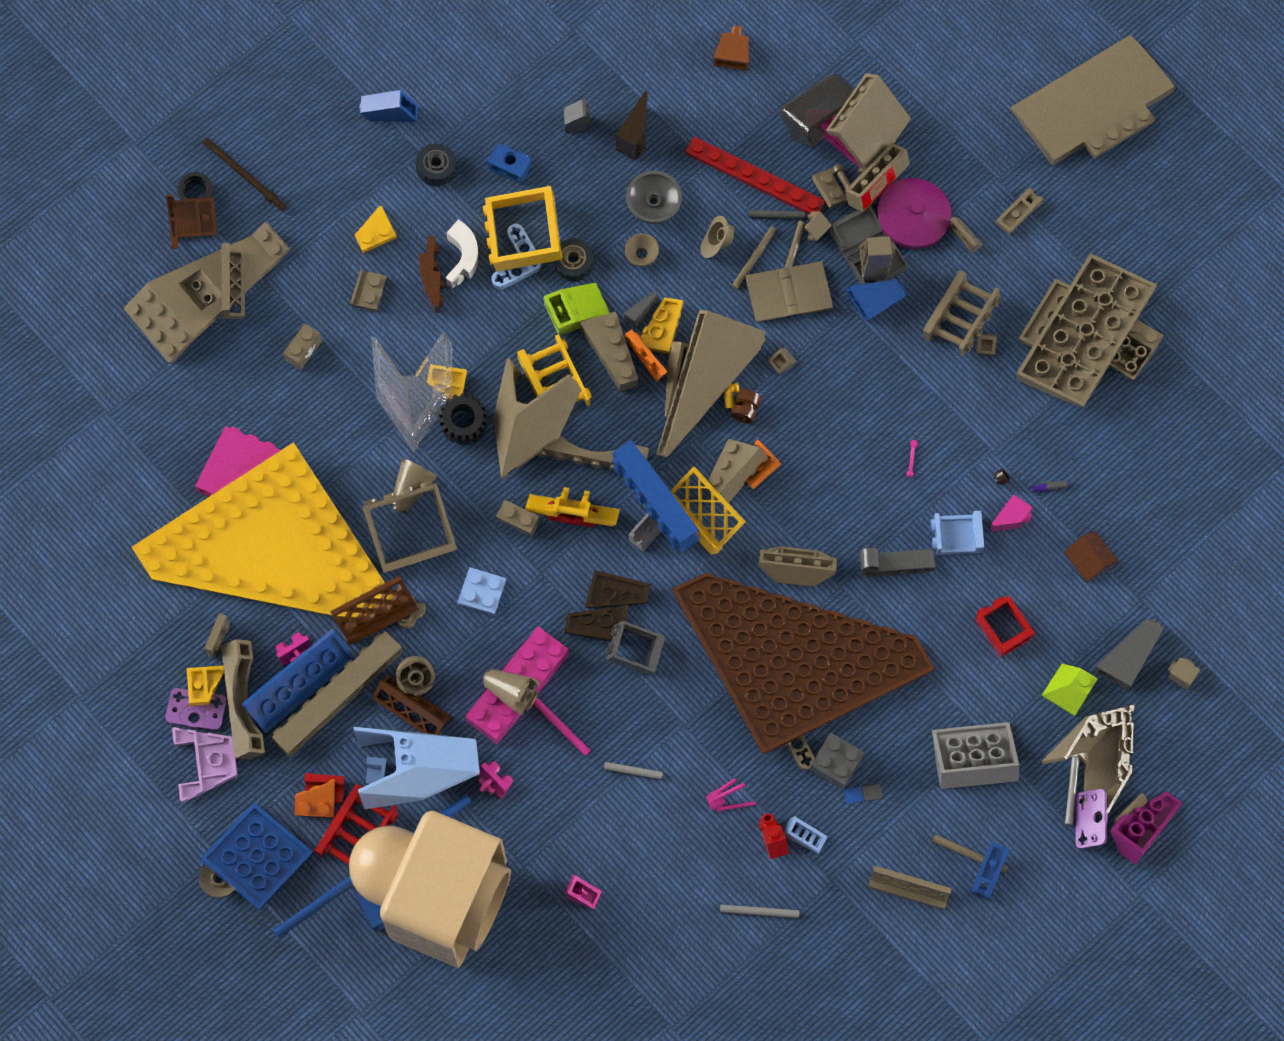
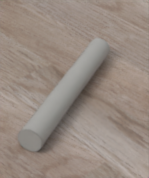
(633, 770)

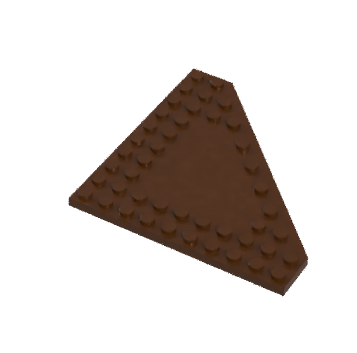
(792, 661)

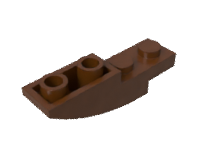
(430, 275)

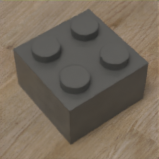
(837, 761)

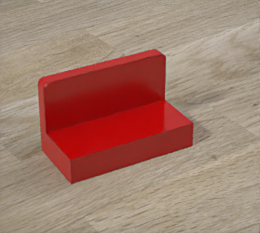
(318, 779)

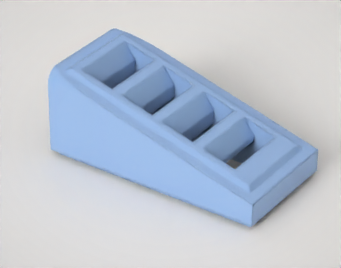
(801, 840)

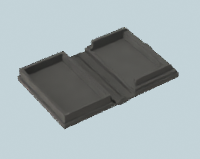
(852, 231)

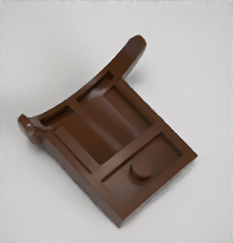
(191, 218)

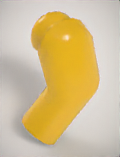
(728, 395)

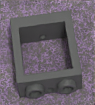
(653, 652)

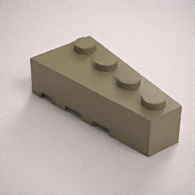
(876, 257)
(609, 344)

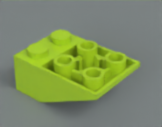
(574, 304)

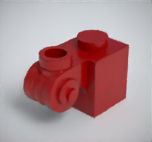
(773, 837)

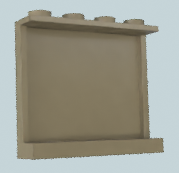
(869, 120)

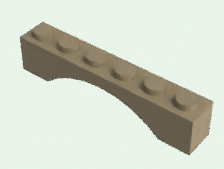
(562, 450)
(237, 663)

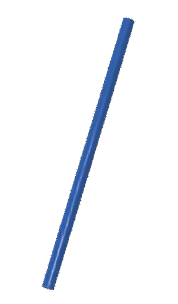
(347, 883)

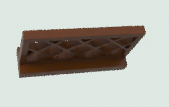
(377, 617)

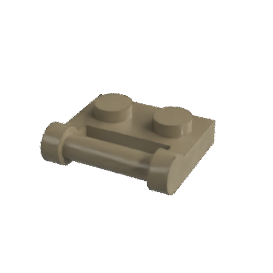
(829, 187)

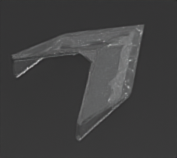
(416, 399)

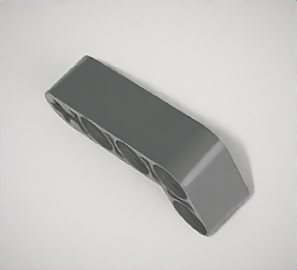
(895, 563)

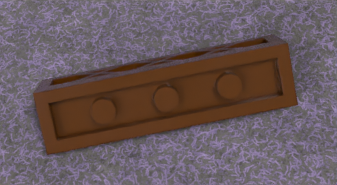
(427, 711)

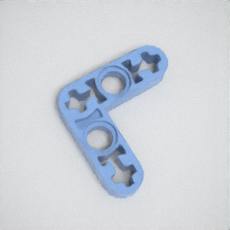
(526, 271)

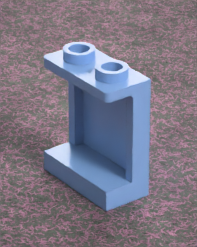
(958, 534)

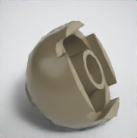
(415, 675)

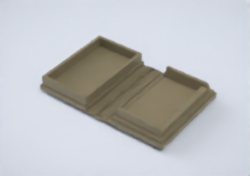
(789, 291)

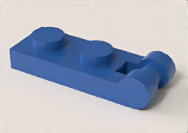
(990, 869)

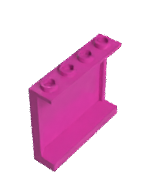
(231, 459)

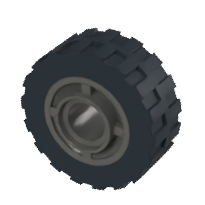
(436, 174)

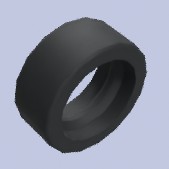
(194, 177)

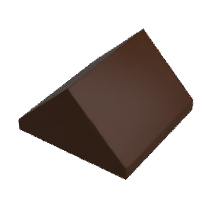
(1090, 556)

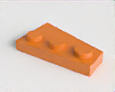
(645, 355)

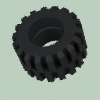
(463, 403)

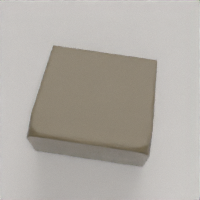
(986, 344)
(782, 360)

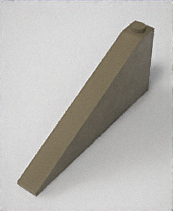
(712, 362)

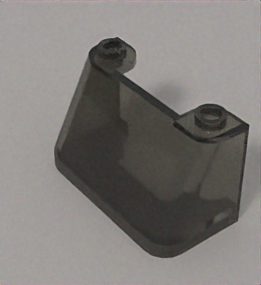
(813, 107)

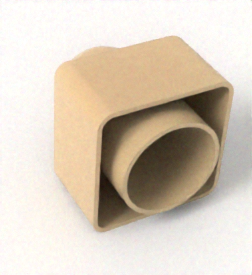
(433, 884)

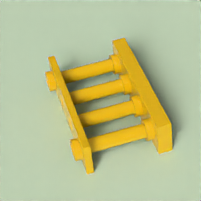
(534, 377)

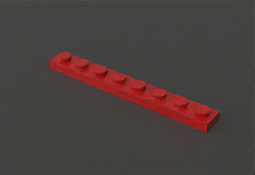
(754, 176)

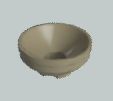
(641, 242)

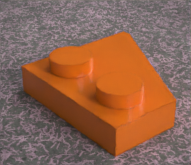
(763, 469)

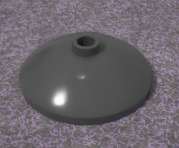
(650, 187)

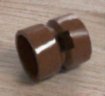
(746, 406)

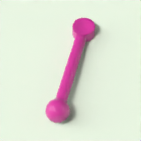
(913, 444)

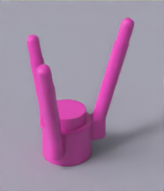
(716, 798)

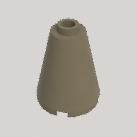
(410, 475)
(512, 689)

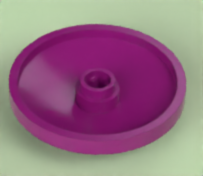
(914, 213)

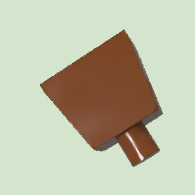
(732, 50)

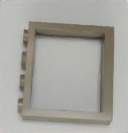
(416, 557)

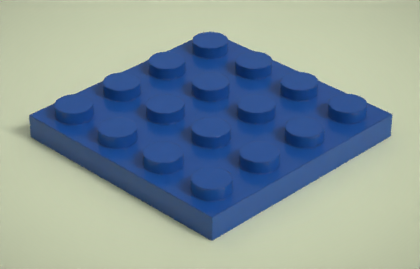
(256, 856)

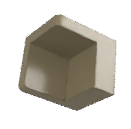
(817, 225)

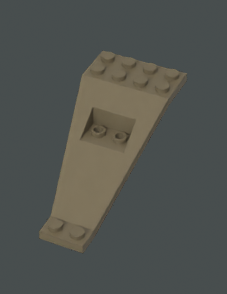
(177, 312)

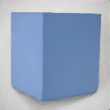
(376, 769)

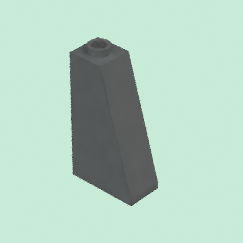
(1127, 659)

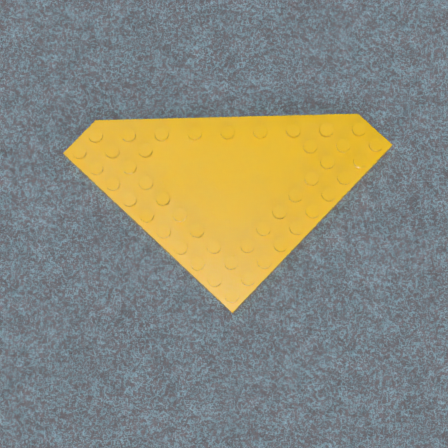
(265, 541)

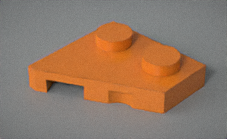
(317, 801)

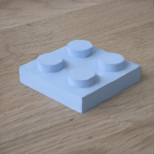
(481, 591)

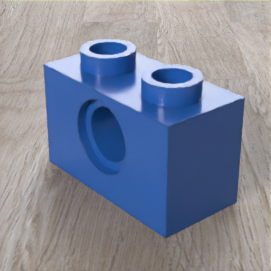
(516, 171)

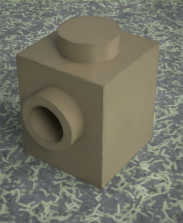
(1183, 672)

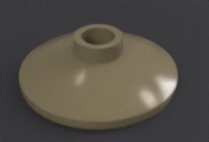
(210, 887)

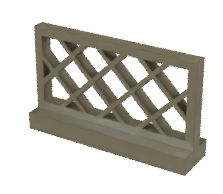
(909, 887)

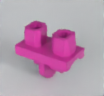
(289, 654)
(492, 782)

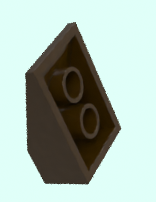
(631, 136)

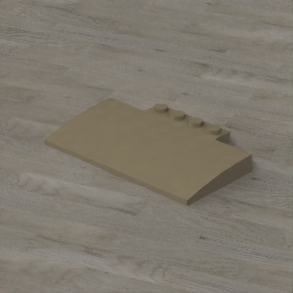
(1095, 102)
(1081, 329)

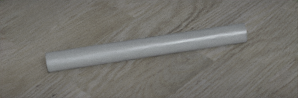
(1072, 790)
(759, 911)

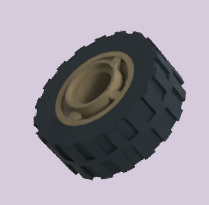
(575, 270)

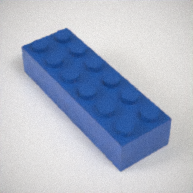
(655, 496)

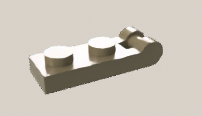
(1019, 211)

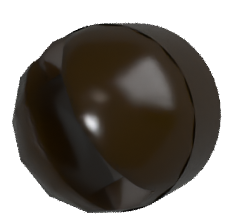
(1002, 476)

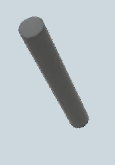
(777, 214)

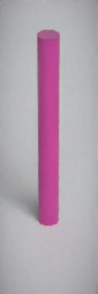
(561, 727)

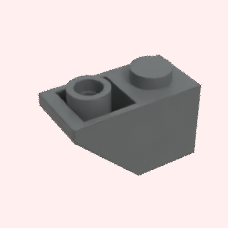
(577, 117)

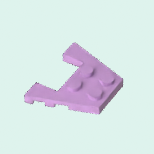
(214, 761)

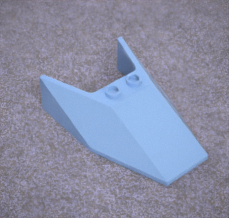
(423, 765)

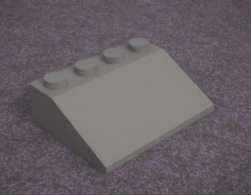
(975, 755)

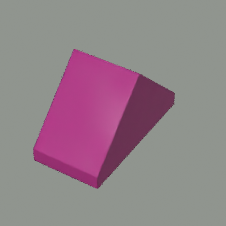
(582, 892)

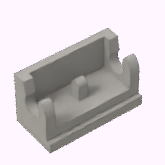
(644, 533)

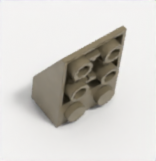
(1136, 350)

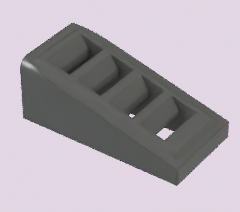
(640, 310)

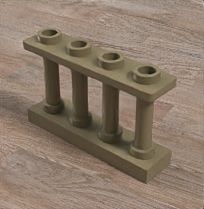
(951, 299)

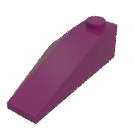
(1140, 828)

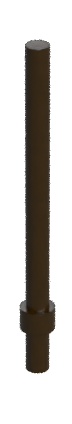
(270, 196)

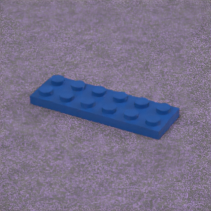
(298, 681)

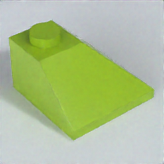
(1069, 688)

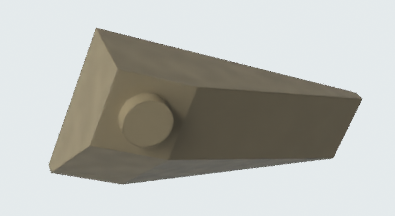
(675, 363)

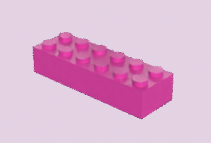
(536, 658)

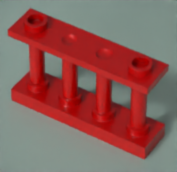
(346, 813)

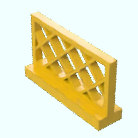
(707, 539)

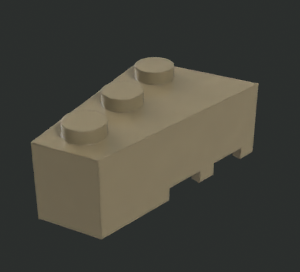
(734, 467)

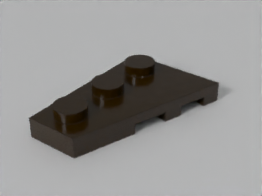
(615, 591)
(596, 623)

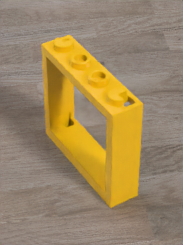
(525, 258)

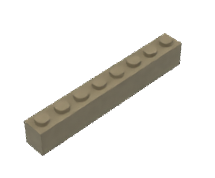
(336, 694)

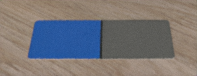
(863, 793)

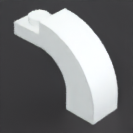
(466, 242)

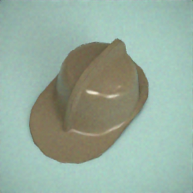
(717, 237)

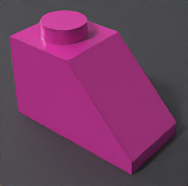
(1012, 515)

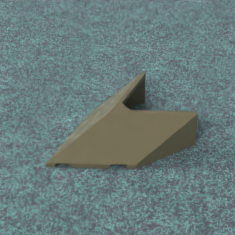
(527, 428)
(1105, 749)

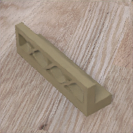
(226, 279)

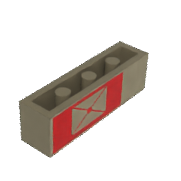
(877, 177)

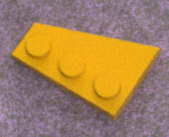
(663, 326)

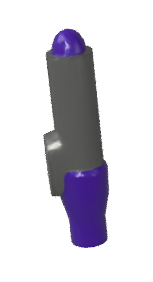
(1049, 485)

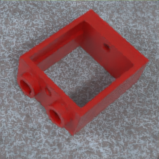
(1013, 643)

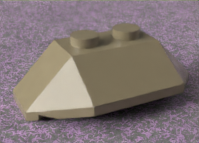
(797, 565)

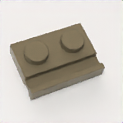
(368, 290)
(217, 634)

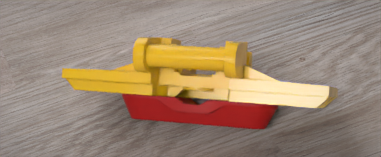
(572, 511)

